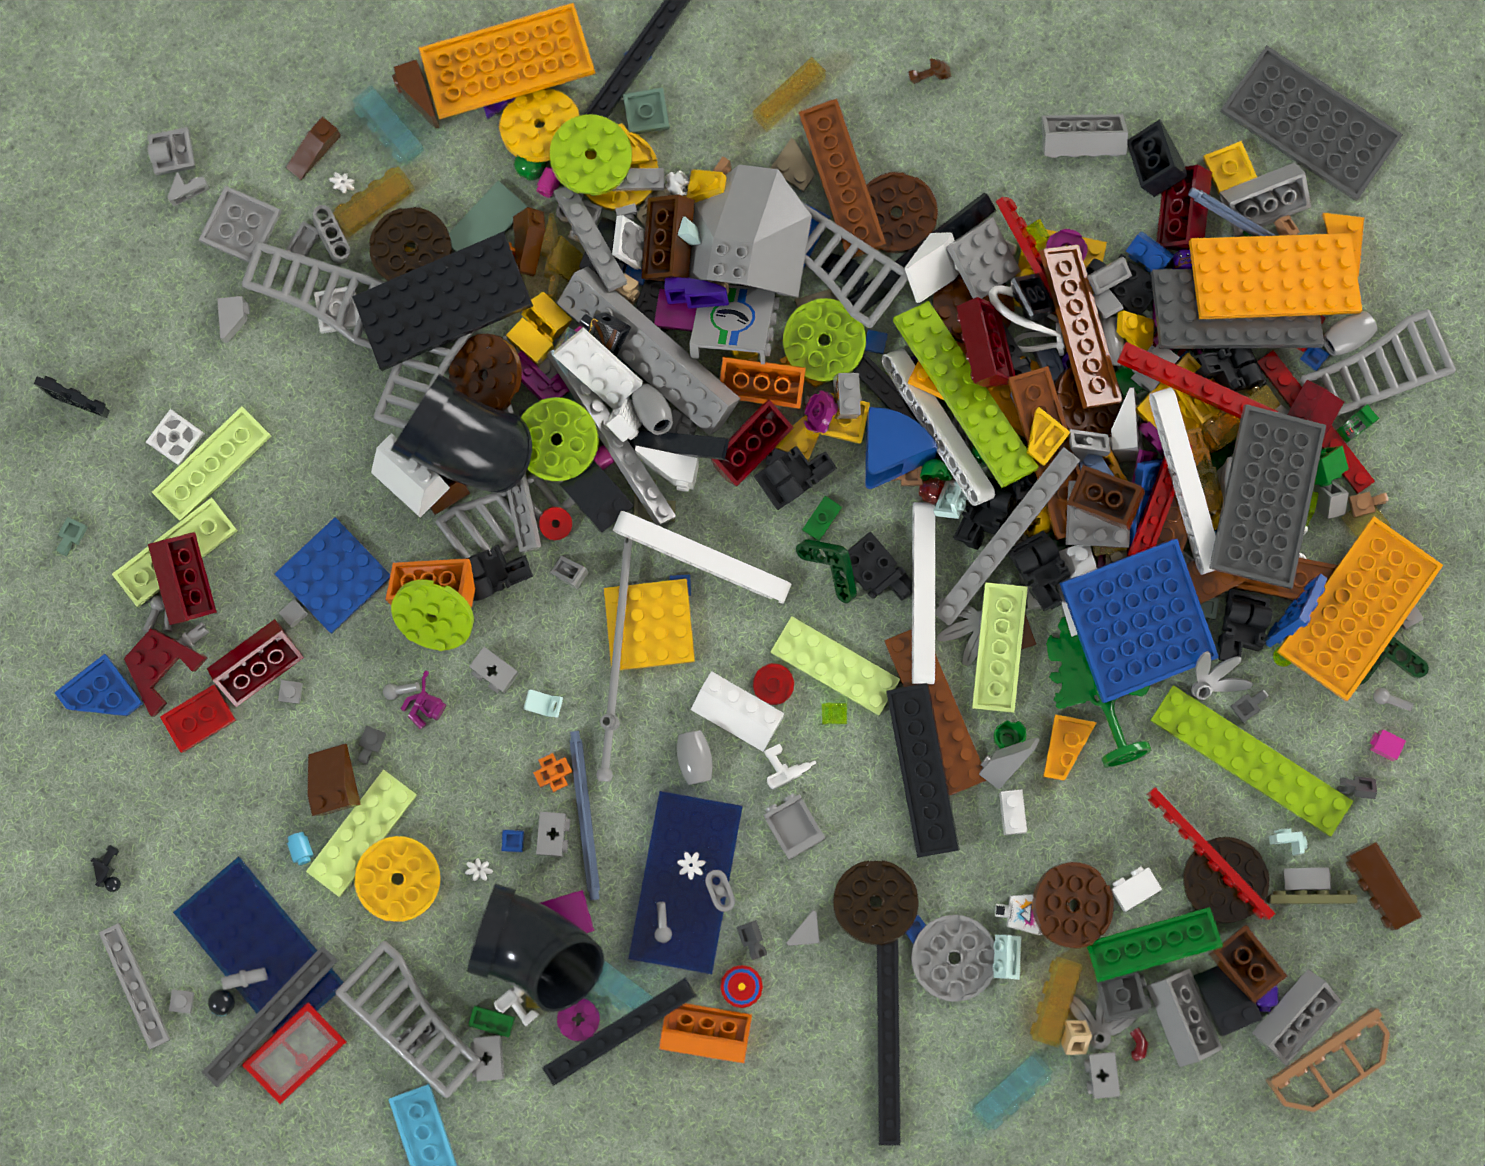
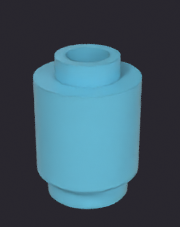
(300, 848)

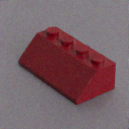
(1179, 214)
(985, 343)
(1316, 405)
(753, 443)
(182, 578)
(255, 663)

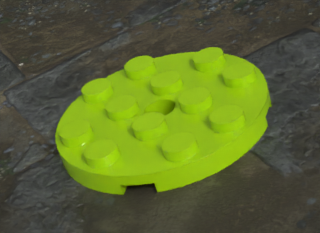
(584, 174)
(818, 319)
(578, 436)
(452, 611)

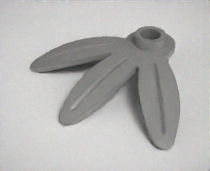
(963, 628)
(1210, 681)
(1099, 1025)

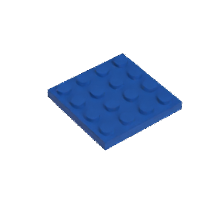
(333, 575)

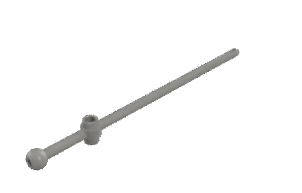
(610, 721)

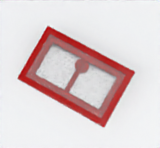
(294, 1053)

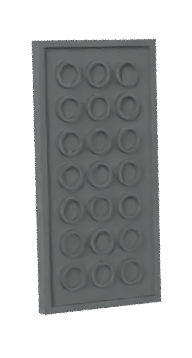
(1311, 123)
(1182, 329)
(1267, 496)

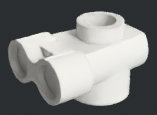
(676, 183)

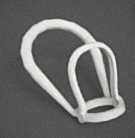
(1041, 330)

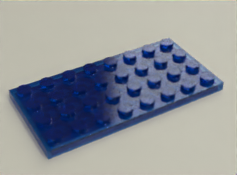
(695, 923)
(249, 931)

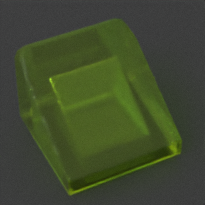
(1038, 231)
(834, 713)

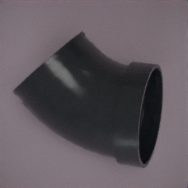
(466, 439)
(535, 951)

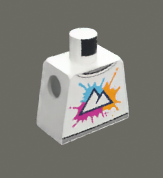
(1019, 914)

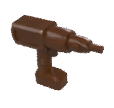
(938, 68)

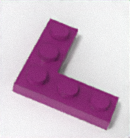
(539, 383)

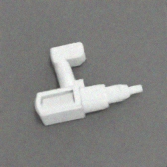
(784, 774)
(513, 998)

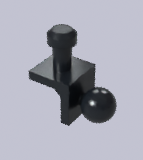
(104, 871)

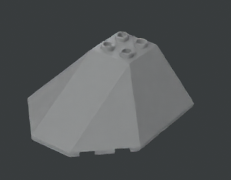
(752, 233)

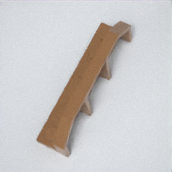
(1318, 1054)

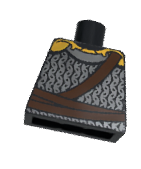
(607, 330)

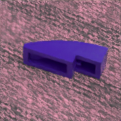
(695, 293)

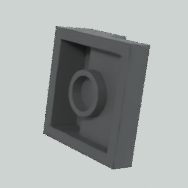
(1124, 997)

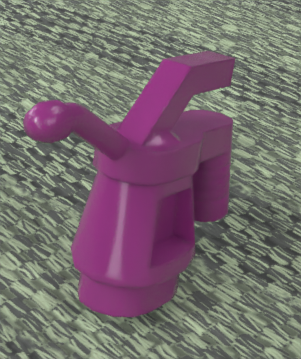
(428, 704)

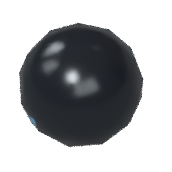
(221, 1002)

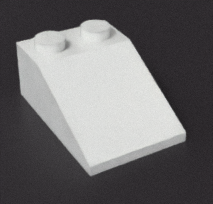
(931, 266)
(1126, 436)
(675, 468)

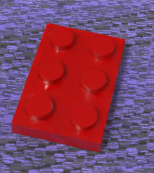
(198, 718)

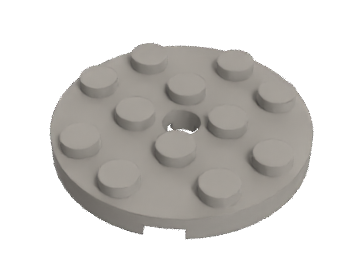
(932, 951)

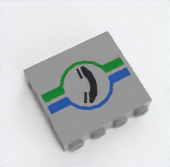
(740, 325)

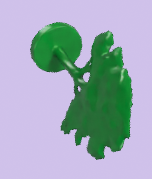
(1080, 687)

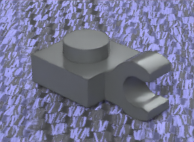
(1247, 706)
(371, 741)
(1361, 787)
(751, 936)

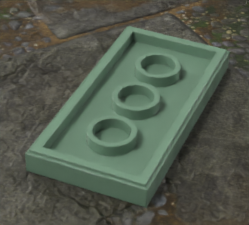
(487, 217)

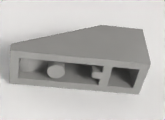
(1006, 761)

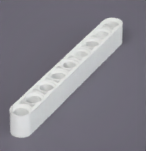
(937, 423)
(1184, 476)
(701, 557)
(923, 593)

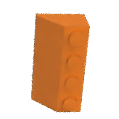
(765, 381)
(453, 573)
(706, 1032)

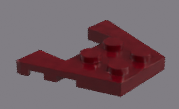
(152, 660)

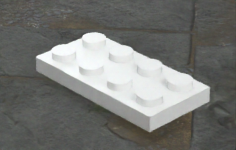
(598, 368)

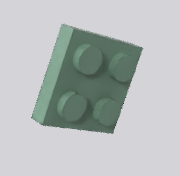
(646, 111)

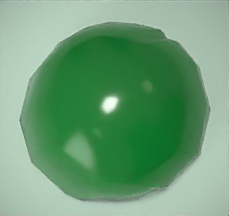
(529, 170)
(935, 468)
(1014, 729)

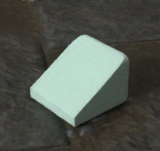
(689, 232)

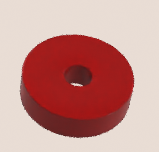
(555, 513)

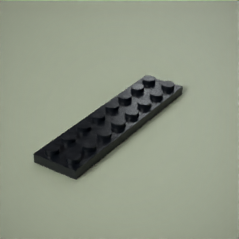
(922, 770)

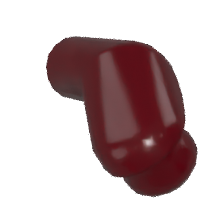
(1141, 1045)

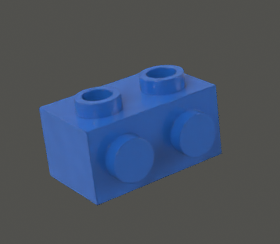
(1149, 252)

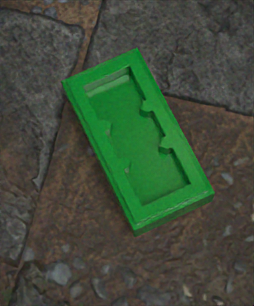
(822, 518)
(491, 1021)

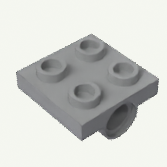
(171, 151)

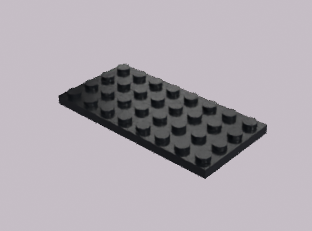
(442, 301)

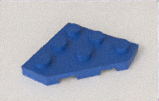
(1297, 612)
(99, 690)

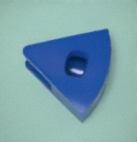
(894, 446)

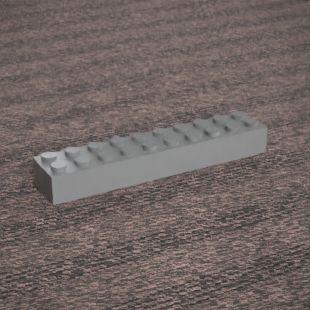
(654, 353)

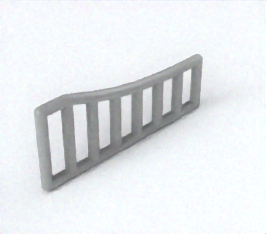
(856, 244)
(302, 303)
(1377, 348)
(394, 378)
(480, 505)
(432, 1016)

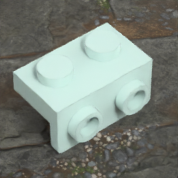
(951, 501)
(1297, 840)
(1007, 957)

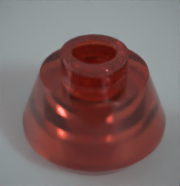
(931, 490)

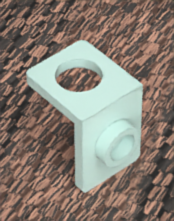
(542, 703)

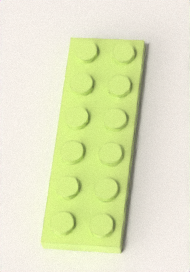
(211, 464)
(211, 529)
(999, 647)
(834, 665)
(364, 826)

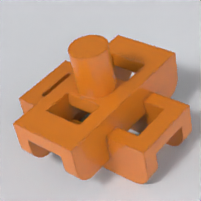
(552, 772)

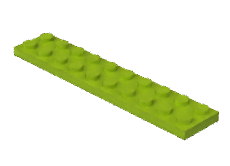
(969, 402)
(1251, 761)

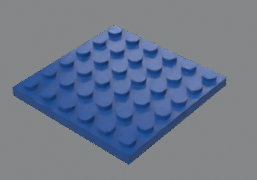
(1138, 620)

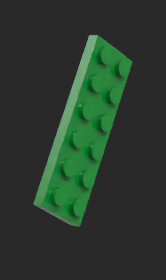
(1154, 944)

